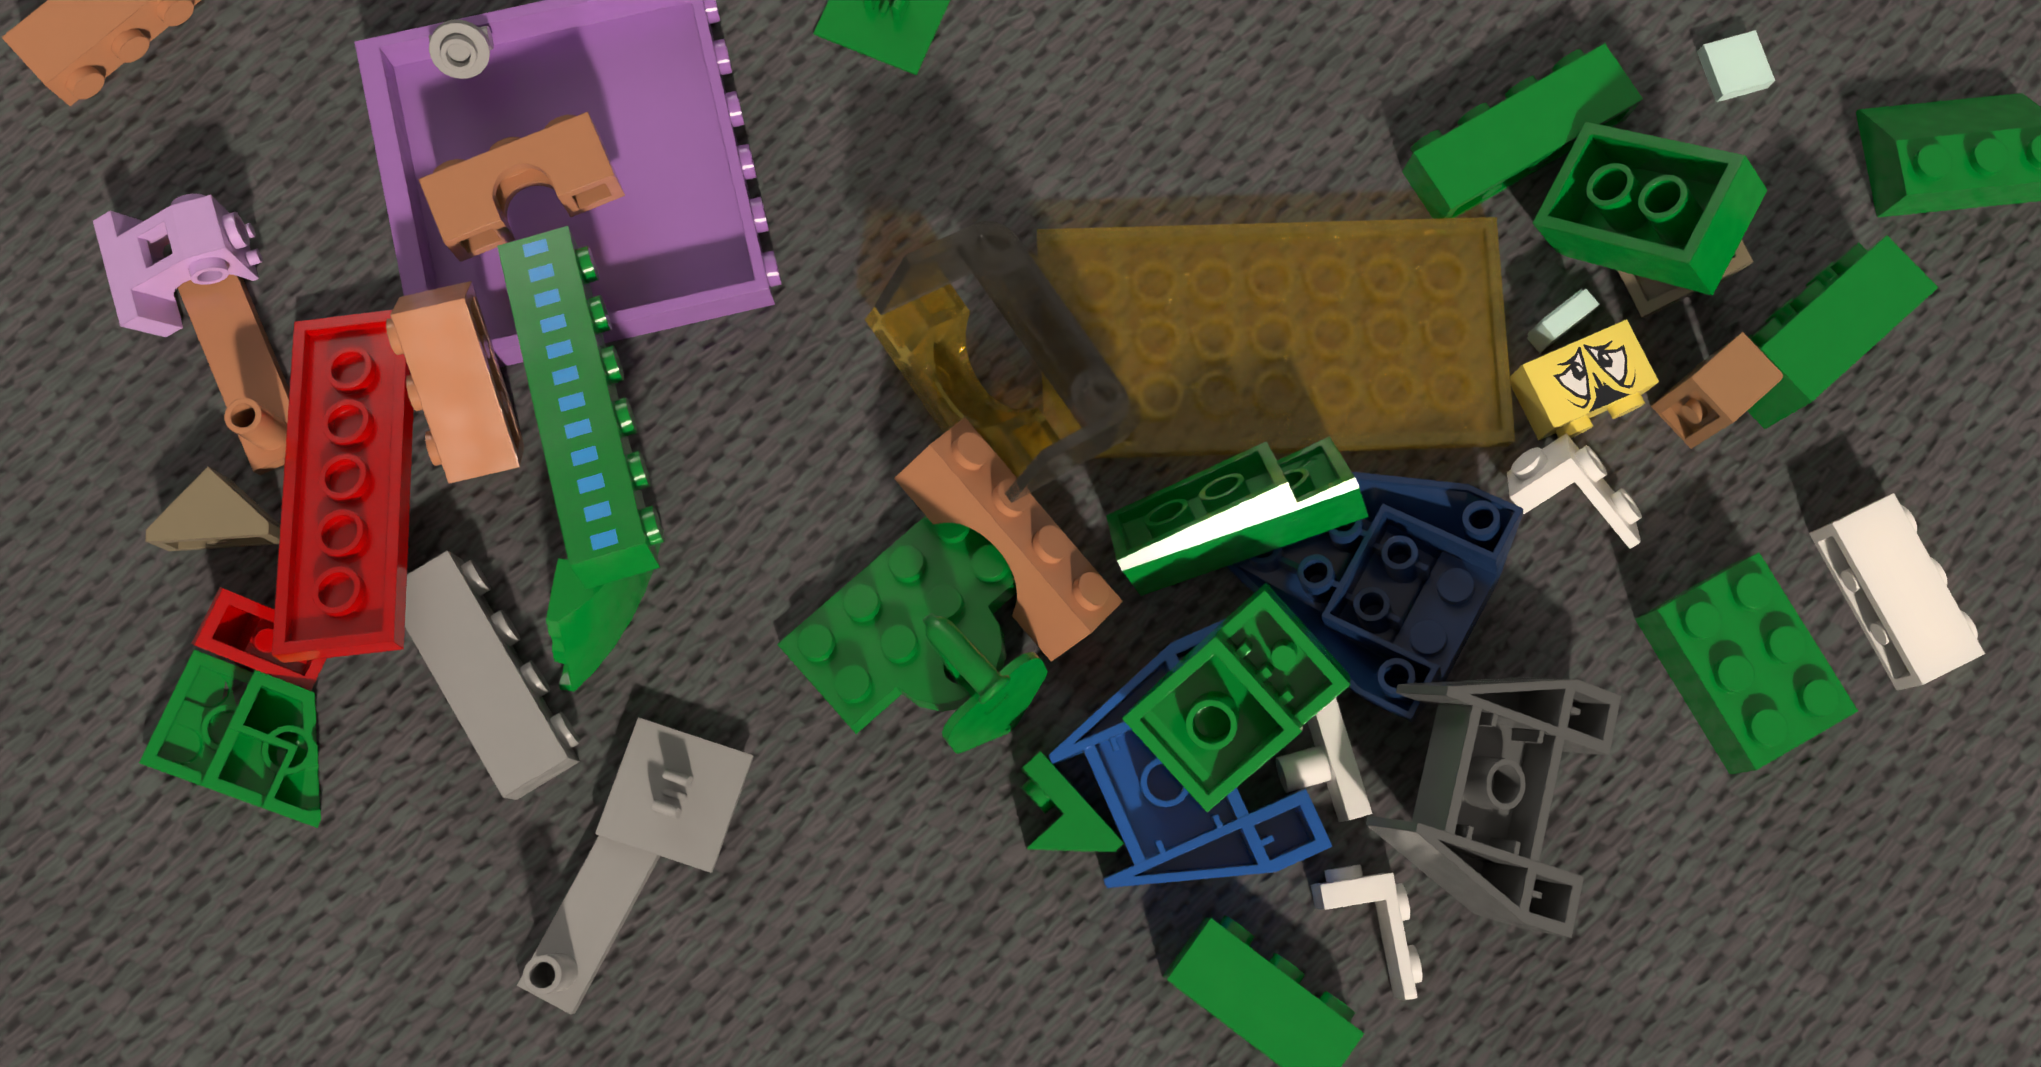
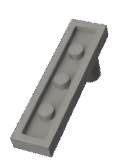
(587, 923)

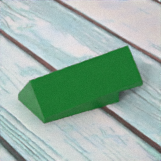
(1234, 513)

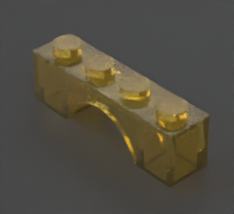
(931, 352)

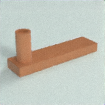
(242, 367)

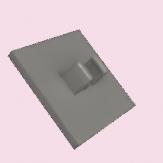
(674, 795)

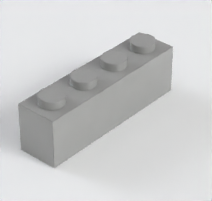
(484, 677)

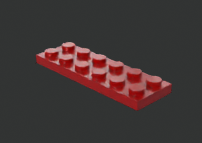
(344, 493)

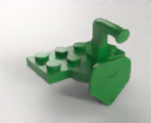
(909, 624)

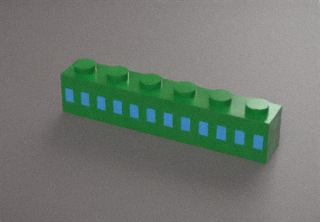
(579, 410)

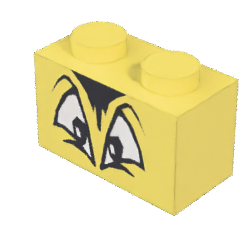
(1584, 380)

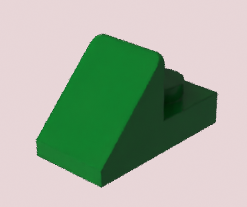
(1079, 825)

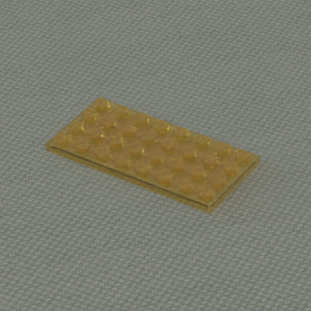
(1294, 333)

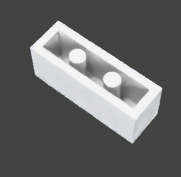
(1897, 593)

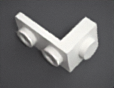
(1549, 470)
(1349, 887)

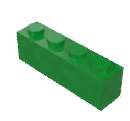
(1519, 134)

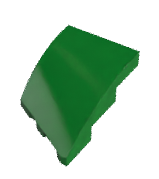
(589, 621)
(246, 751)

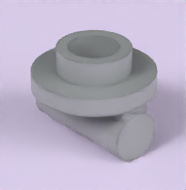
(460, 48)

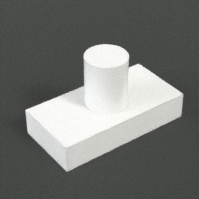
(1327, 762)

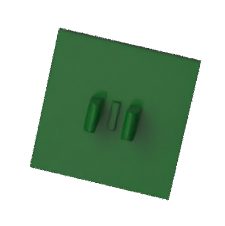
(884, 29)

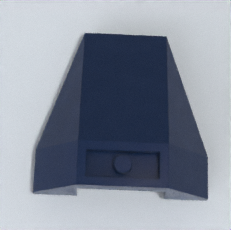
(1396, 587)

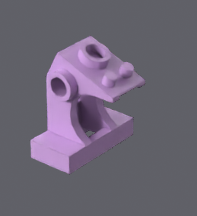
(205, 249)

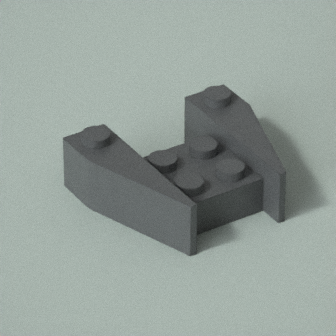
(1492, 792)

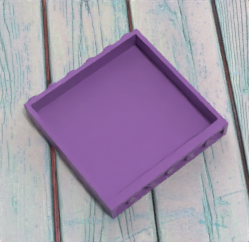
(653, 84)

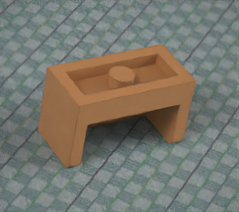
(1718, 391)

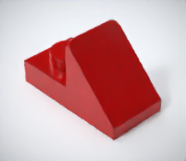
(244, 633)

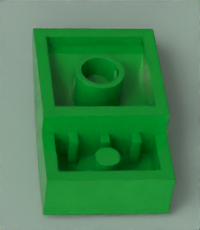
(1237, 698)

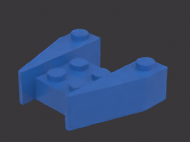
(1162, 822)

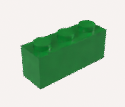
(1262, 998)

